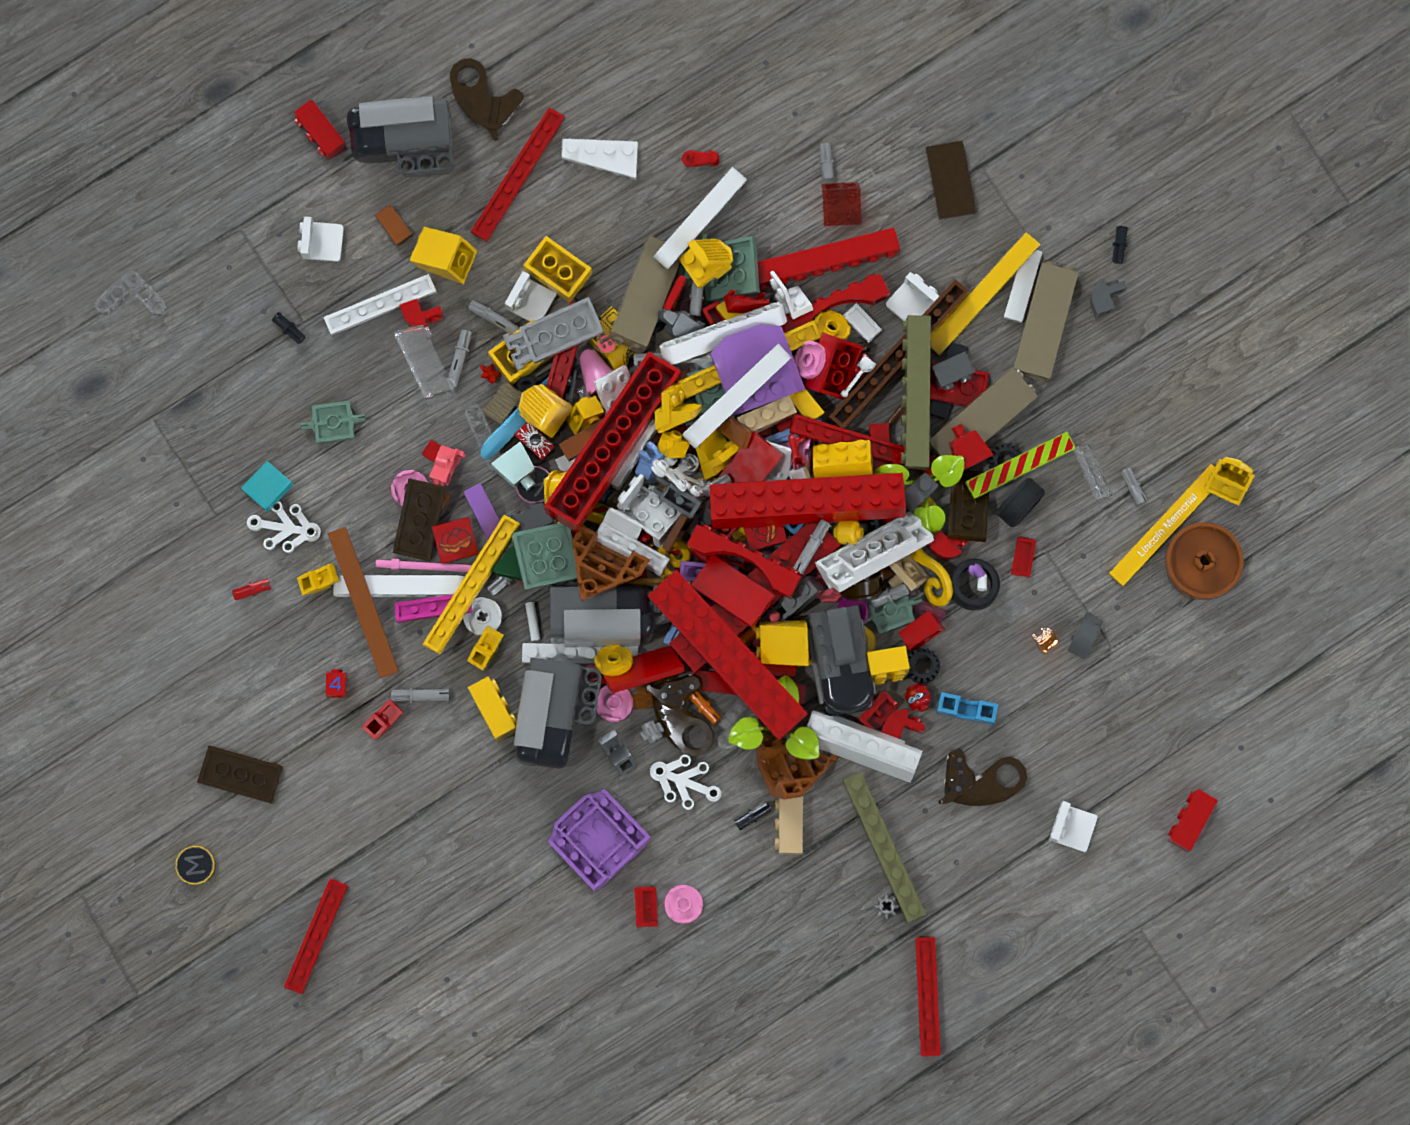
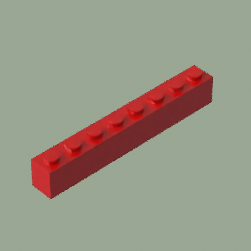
(829, 257)

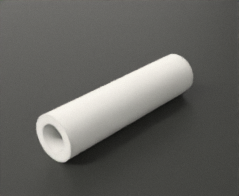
(532, 621)

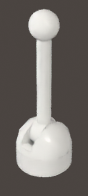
(865, 365)

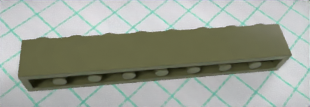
(916, 392)
(883, 848)

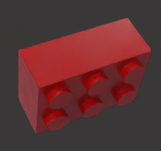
(839, 366)

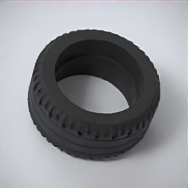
(1020, 502)
(969, 604)

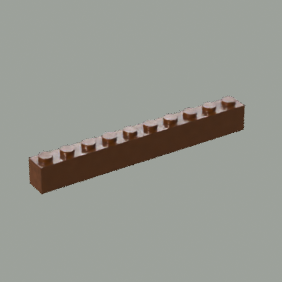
(891, 363)

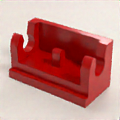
(744, 304)
(921, 631)
(878, 713)
(646, 907)

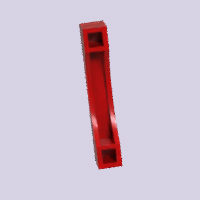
(867, 292)
(708, 543)

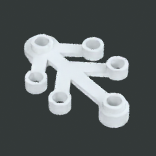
(682, 481)
(287, 528)
(682, 780)

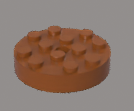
(1188, 573)

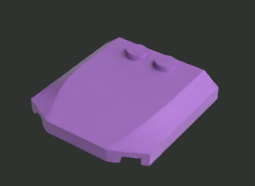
(742, 351)
(597, 838)

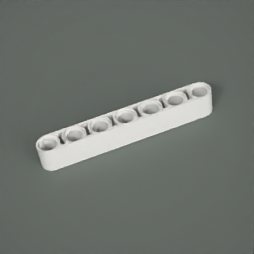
(700, 218)
(709, 337)
(736, 396)
(404, 585)

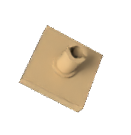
(908, 572)

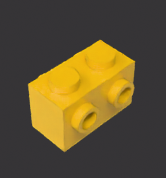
(584, 414)

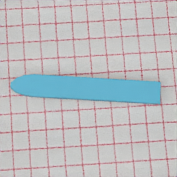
(503, 433)

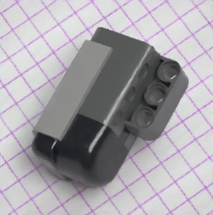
(403, 131)
(610, 618)
(840, 661)
(549, 708)

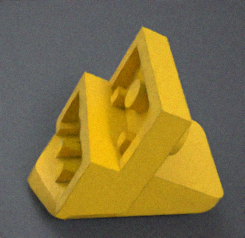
(706, 260)
(544, 409)
(673, 410)
(715, 454)
(1230, 480)

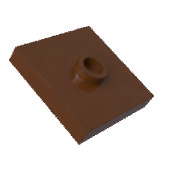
(677, 533)

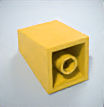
(443, 254)
(783, 642)

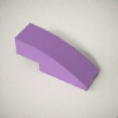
(482, 509)

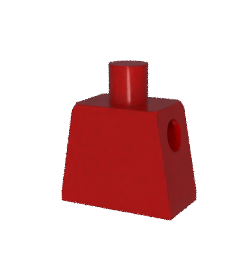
(969, 445)

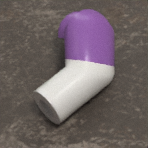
(981, 576)

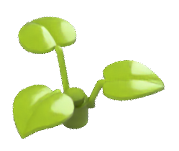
(948, 471)
(802, 744)

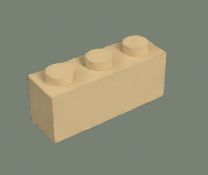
(768, 415)
(789, 826)

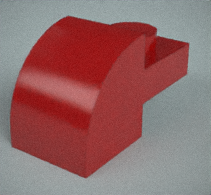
(382, 720)

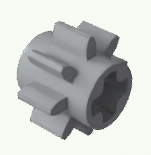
(651, 731)
(886, 912)

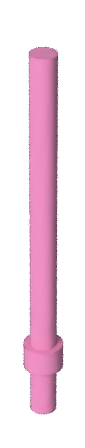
(396, 564)

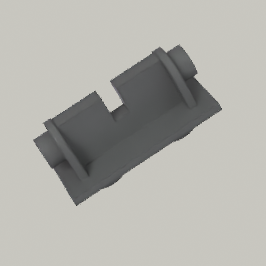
(574, 382)

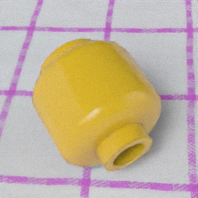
(848, 532)

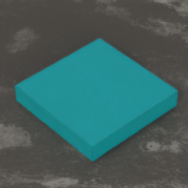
(267, 486)

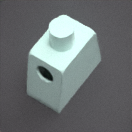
(515, 467)

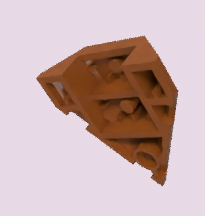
(601, 567)
(785, 774)

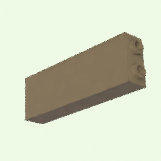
(643, 299)
(1045, 321)
(987, 411)

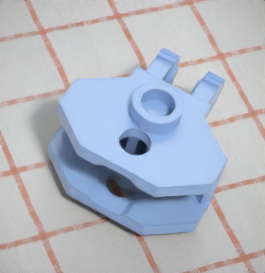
(646, 462)

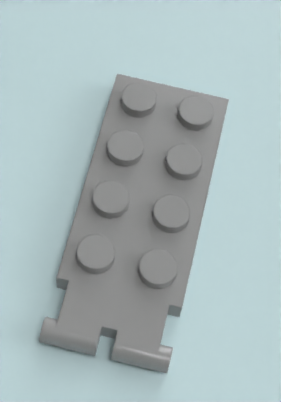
(554, 333)

